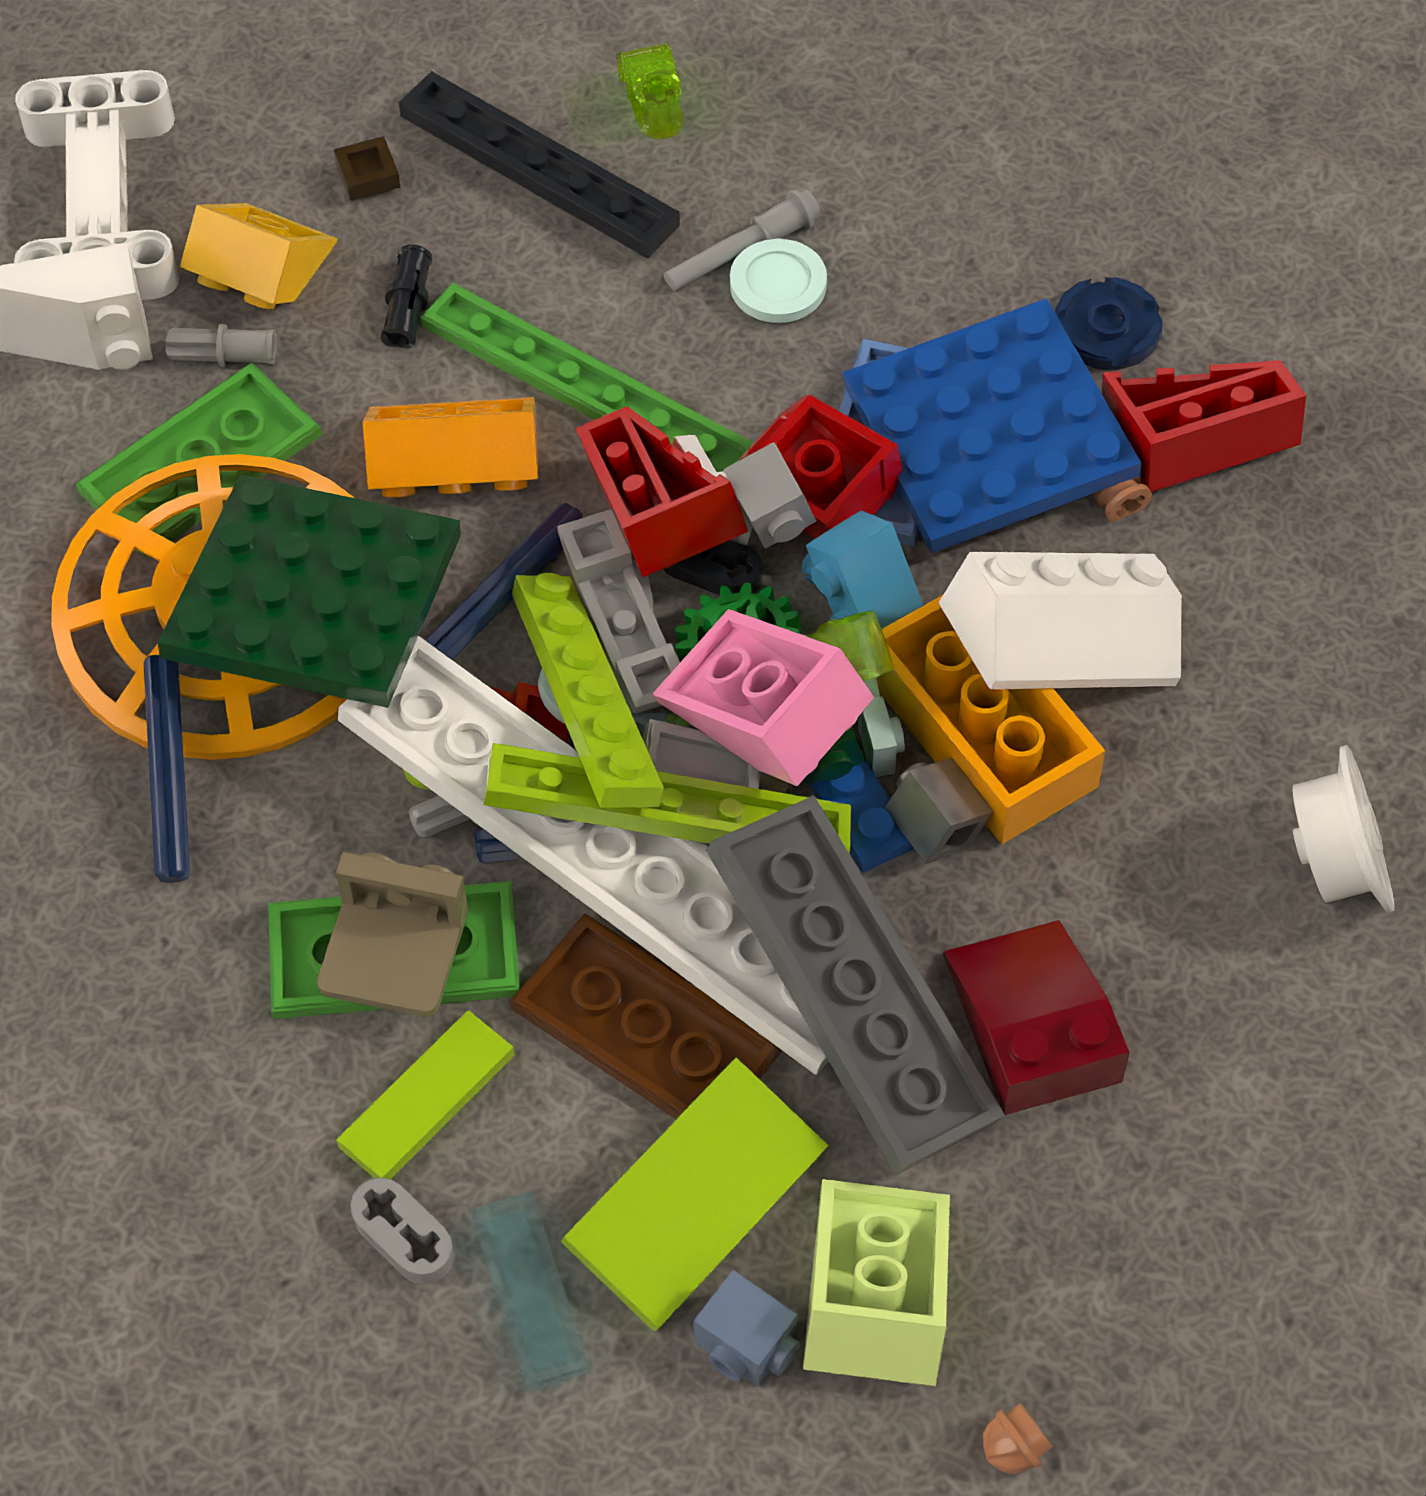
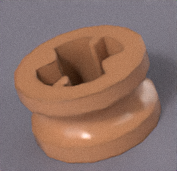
(1123, 499)

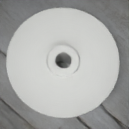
(1341, 835)

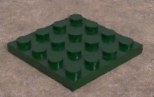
(311, 590)

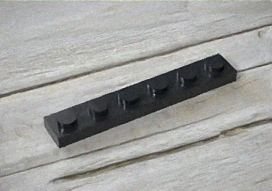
(540, 164)

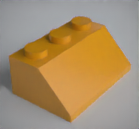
(451, 445)

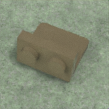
(393, 934)

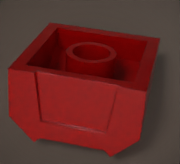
(834, 461)

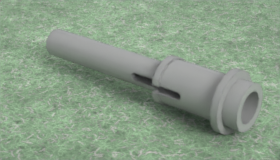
(775, 223)

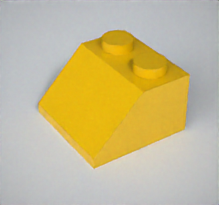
(253, 252)

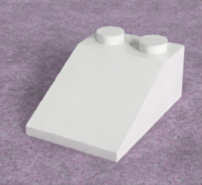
(75, 309)

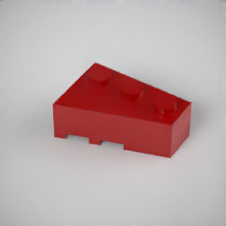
(1206, 420)

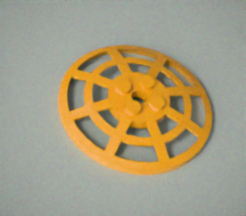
(168, 582)

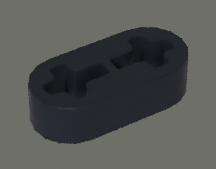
(710, 568)

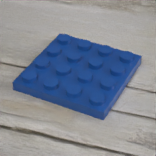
(992, 424)

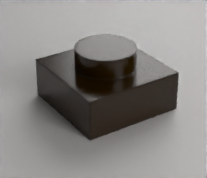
(367, 168)

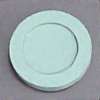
(778, 280)

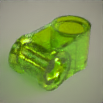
(652, 89)
(860, 641)

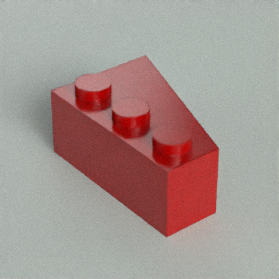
(658, 493)

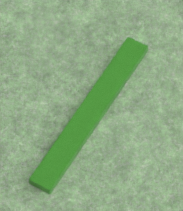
(568, 372)

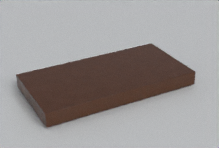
(637, 1018)

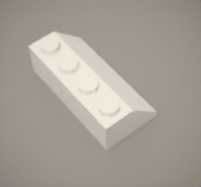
(1067, 619)

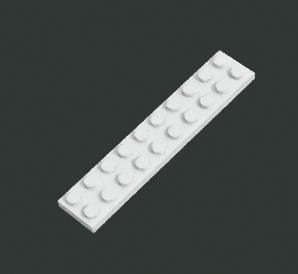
(642, 883)

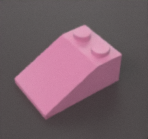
(766, 694)

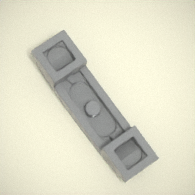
(618, 607)

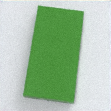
(236, 417)
(302, 930)

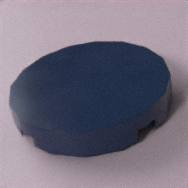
(1110, 339)

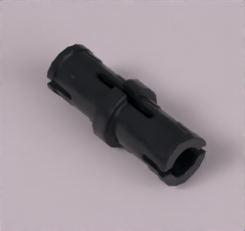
(406, 296)

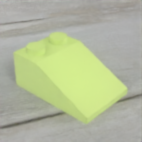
(878, 1283)

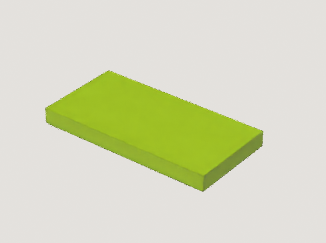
(694, 1194)

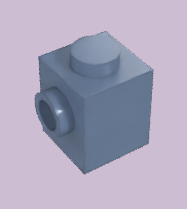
(746, 1331)

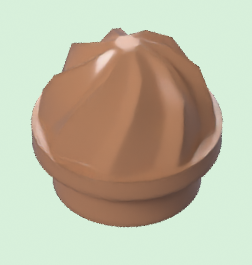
(1014, 1441)

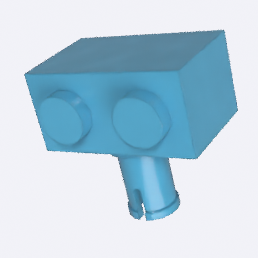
(862, 569)

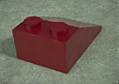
(1038, 1017)

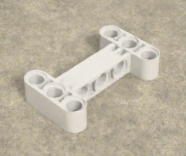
(94, 121)

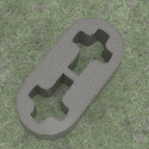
(412, 1220)

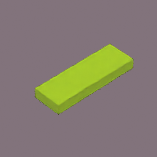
(425, 1097)

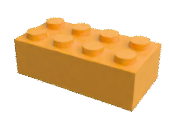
(1012, 744)

